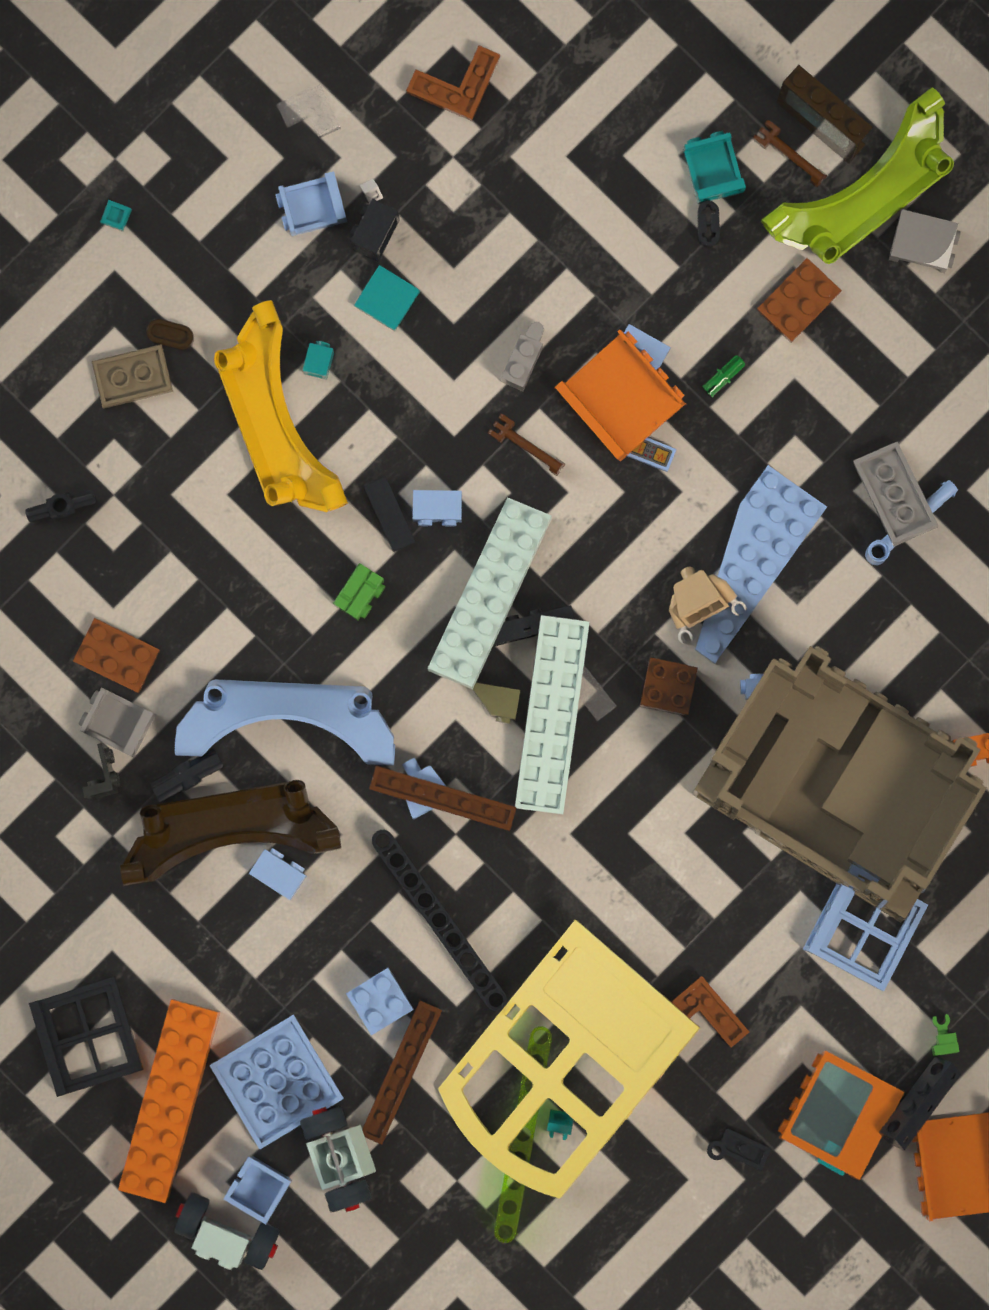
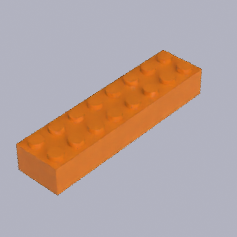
(169, 1101)

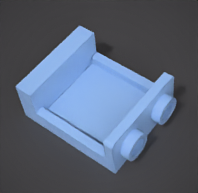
(311, 205)

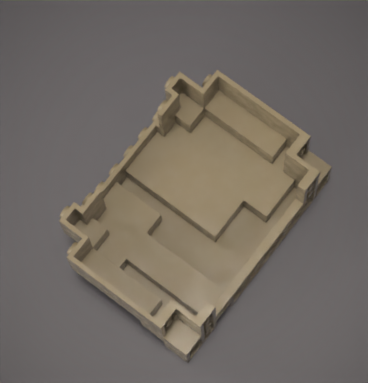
(844, 781)

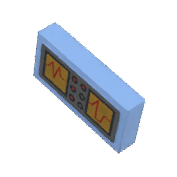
(654, 454)

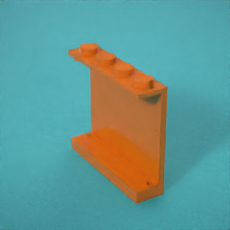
(622, 395)
(953, 1166)

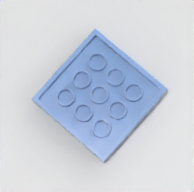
(276, 1081)

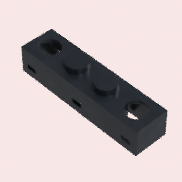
(514, 627)
(912, 1110)

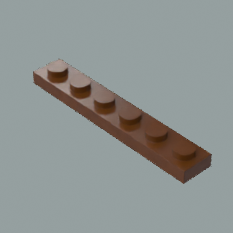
(442, 798)
(401, 1072)

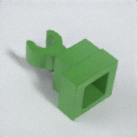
(945, 1042)

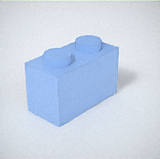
(437, 507)
(278, 874)

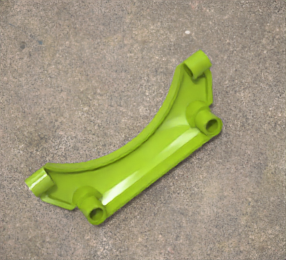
(901, 174)

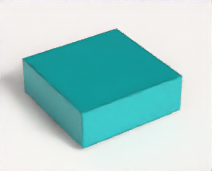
(115, 215)

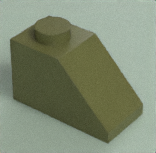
(498, 701)

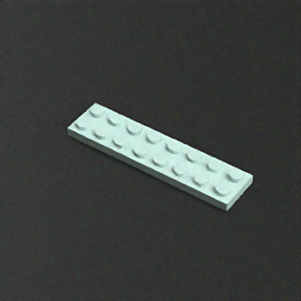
(489, 593)
(552, 714)

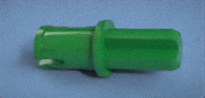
(724, 375)

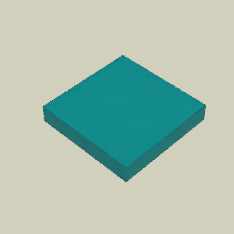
(387, 298)

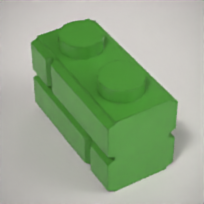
(359, 592)

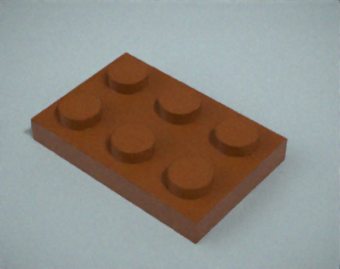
(799, 300)
(116, 655)

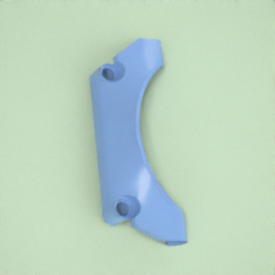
(321, 705)

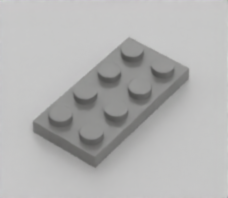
(895, 494)

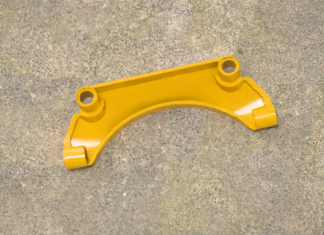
(257, 399)

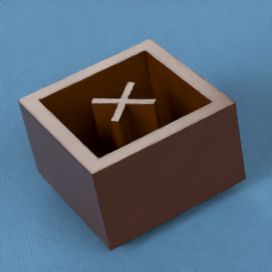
(668, 687)

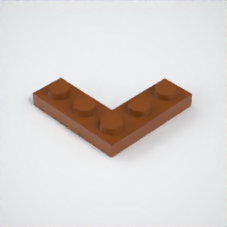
(461, 100)
(703, 998)

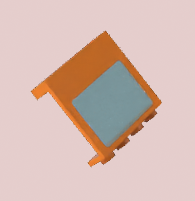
(840, 1114)

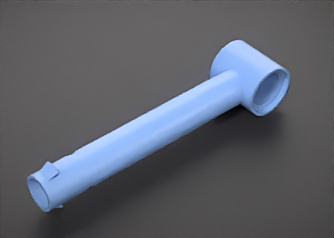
(934, 501)

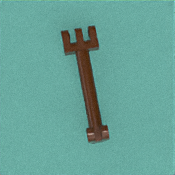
(771, 138)
(507, 432)

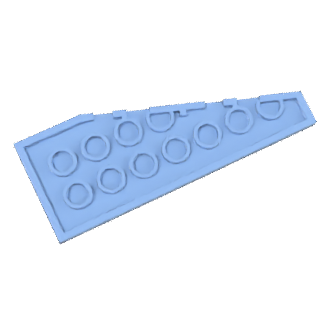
(762, 541)

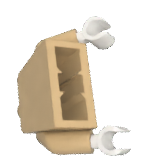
(699, 598)

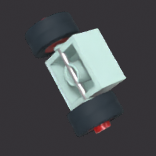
(339, 1158)
(221, 1240)

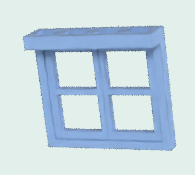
(836, 910)

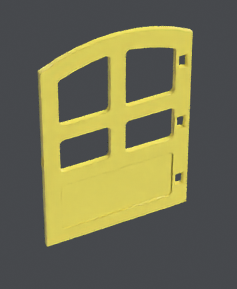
(605, 1014)

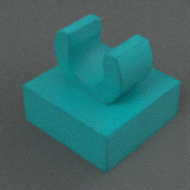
(560, 1123)

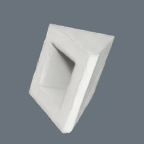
(371, 190)

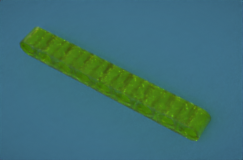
(523, 1146)

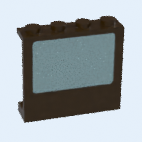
(823, 113)

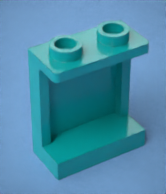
(713, 167)

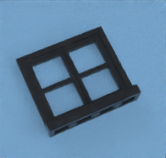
(53, 1047)

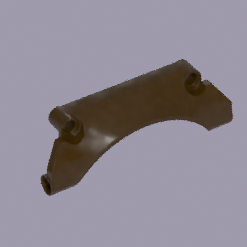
(251, 815)

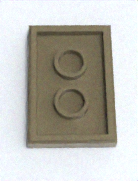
(132, 376)

